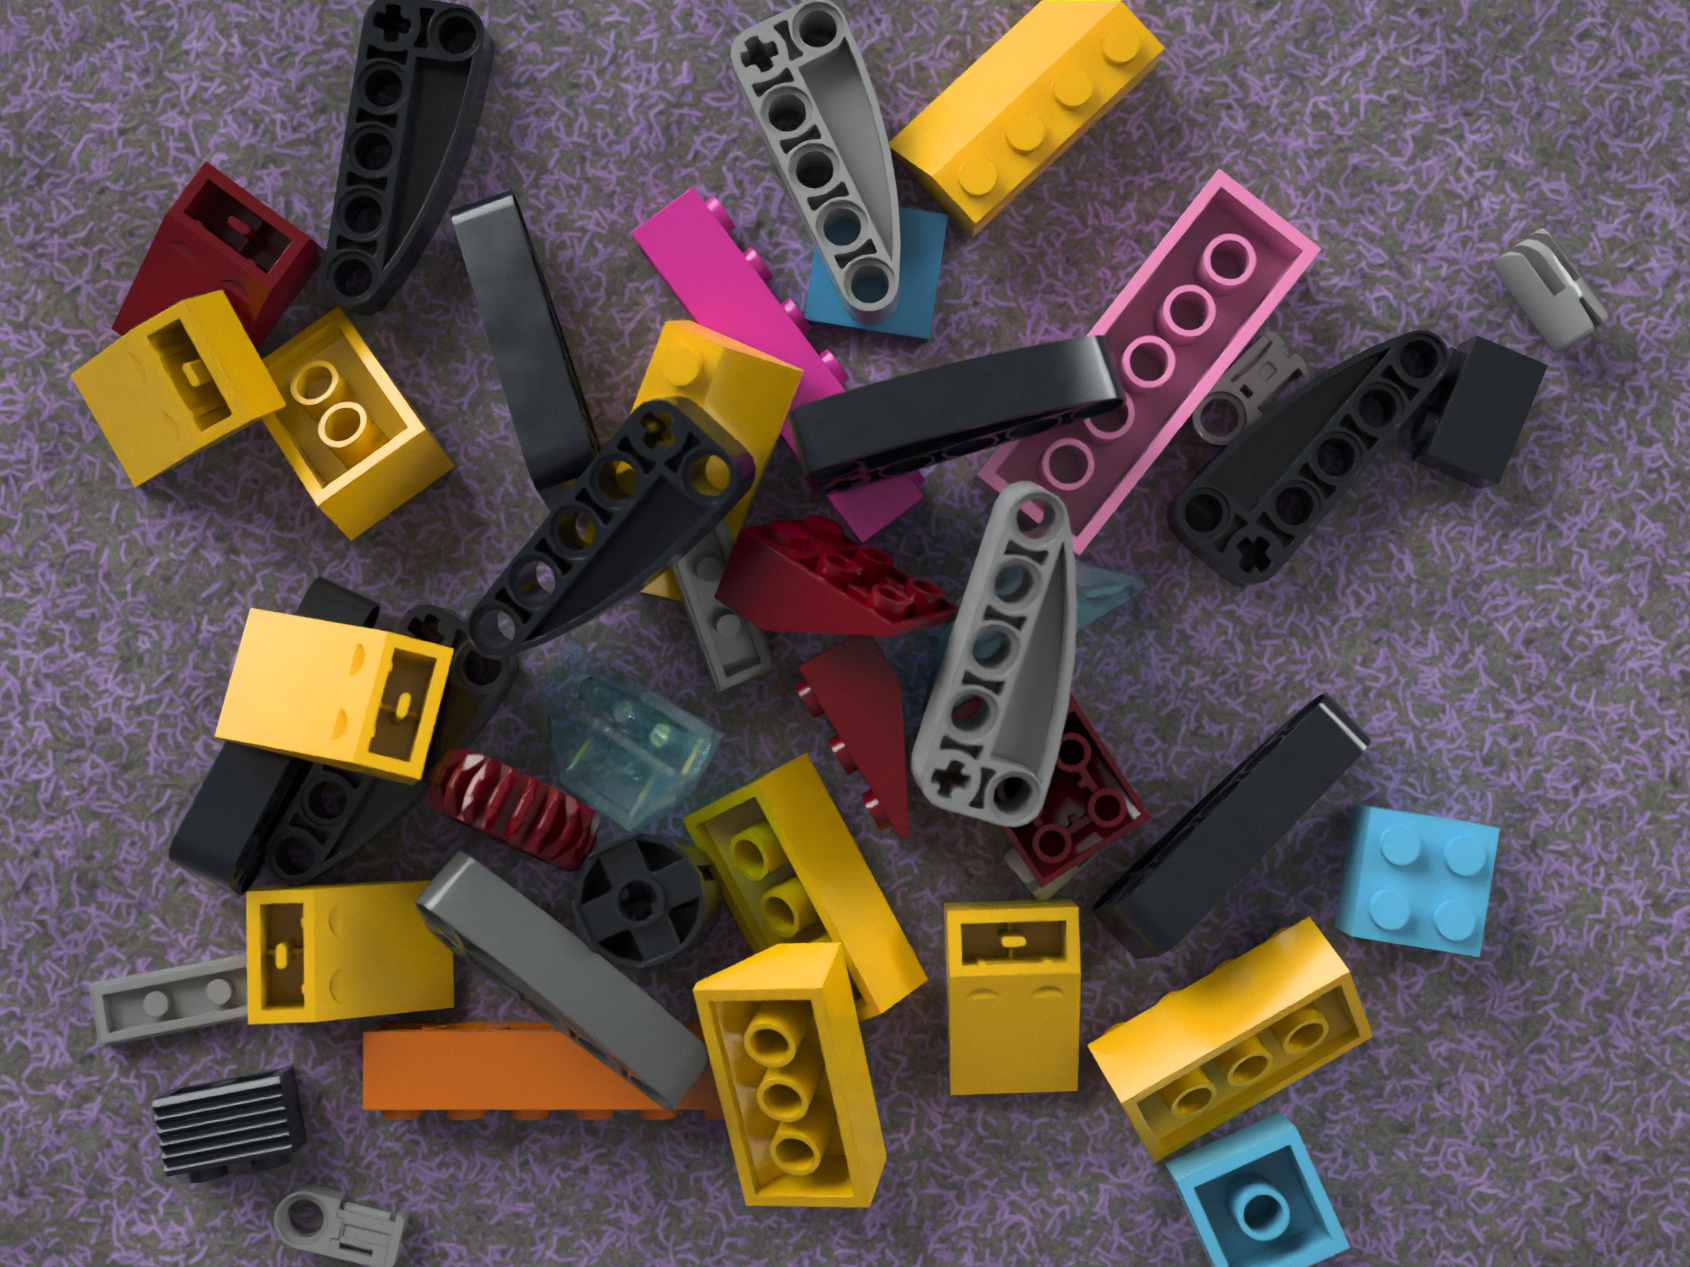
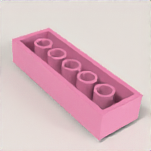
(1171, 343)

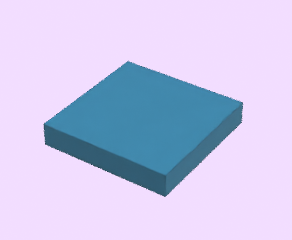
(921, 255)

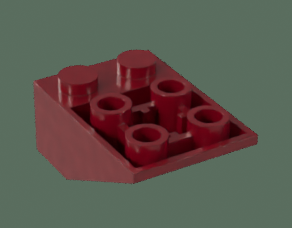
(224, 241)
(820, 581)
(865, 707)
(1084, 804)

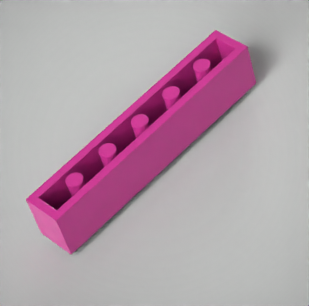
(730, 296)

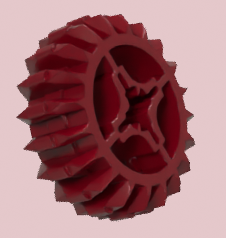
(513, 809)

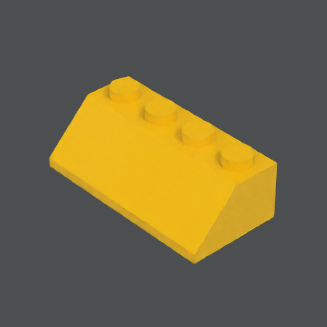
(1024, 105)
(736, 387)
(801, 879)
(1232, 1038)
(793, 1077)

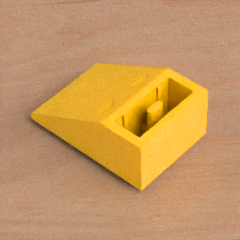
(177, 386)
(335, 694)
(342, 952)
(1013, 996)

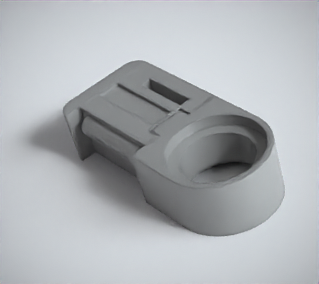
(1249, 386)
(348, 1229)

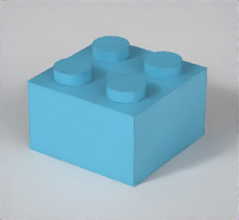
(1416, 879)
(1258, 1199)

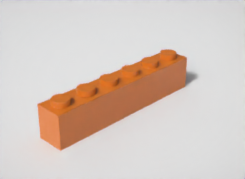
(504, 1068)

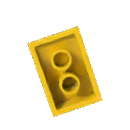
(349, 426)

